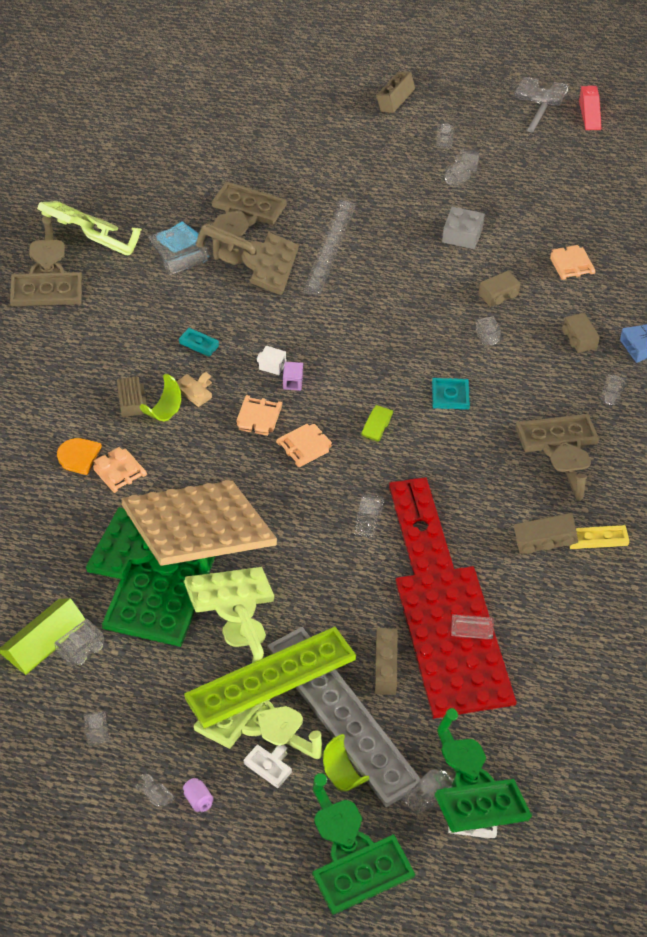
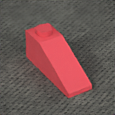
(590, 107)

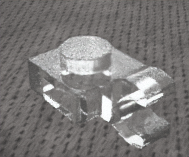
(155, 792)

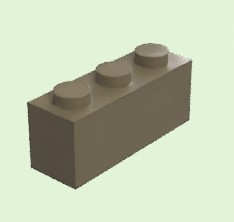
(395, 92)
(546, 533)
(386, 661)

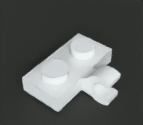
(269, 765)

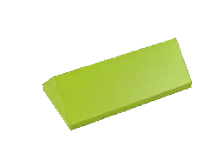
(38, 638)

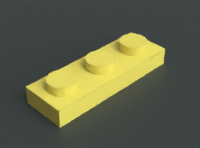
(601, 537)

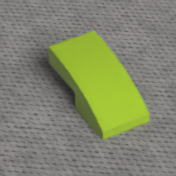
(377, 422)

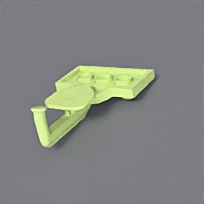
(70, 215)
(235, 600)
(274, 725)

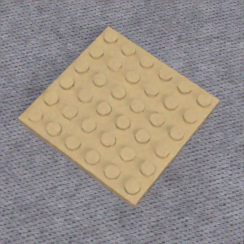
(197, 522)

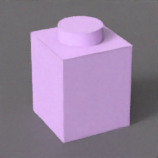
(292, 376)

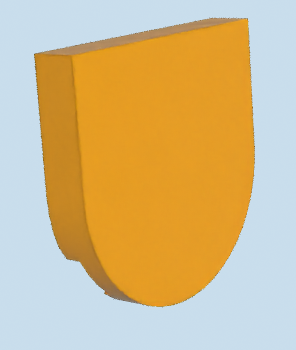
(78, 454)

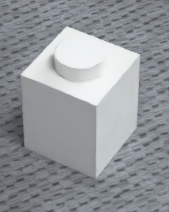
(271, 360)

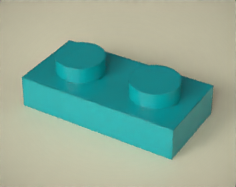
(199, 342)

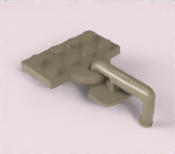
(243, 209)
(268, 260)
(46, 280)
(562, 442)

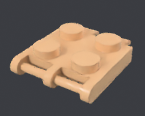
(571, 262)
(258, 416)
(305, 444)
(118, 468)

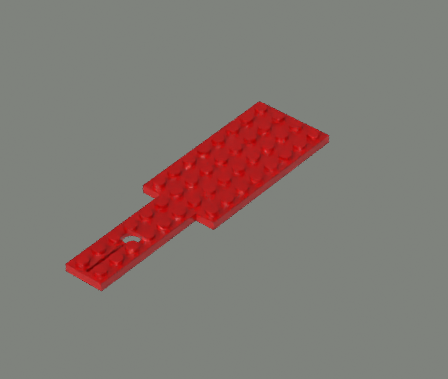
(454, 669)

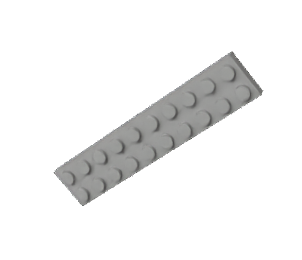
(364, 739)

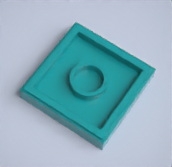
(450, 393)

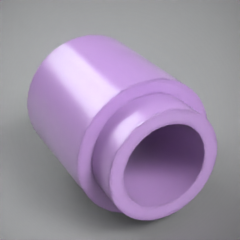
(197, 795)

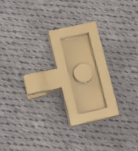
(196, 390)

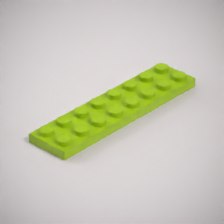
(269, 677)

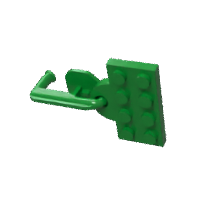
(125, 546)
(475, 797)
(357, 870)

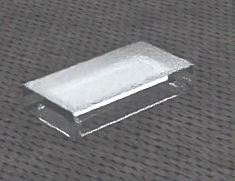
(472, 626)

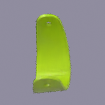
(168, 403)
(339, 767)

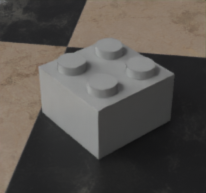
(463, 227)

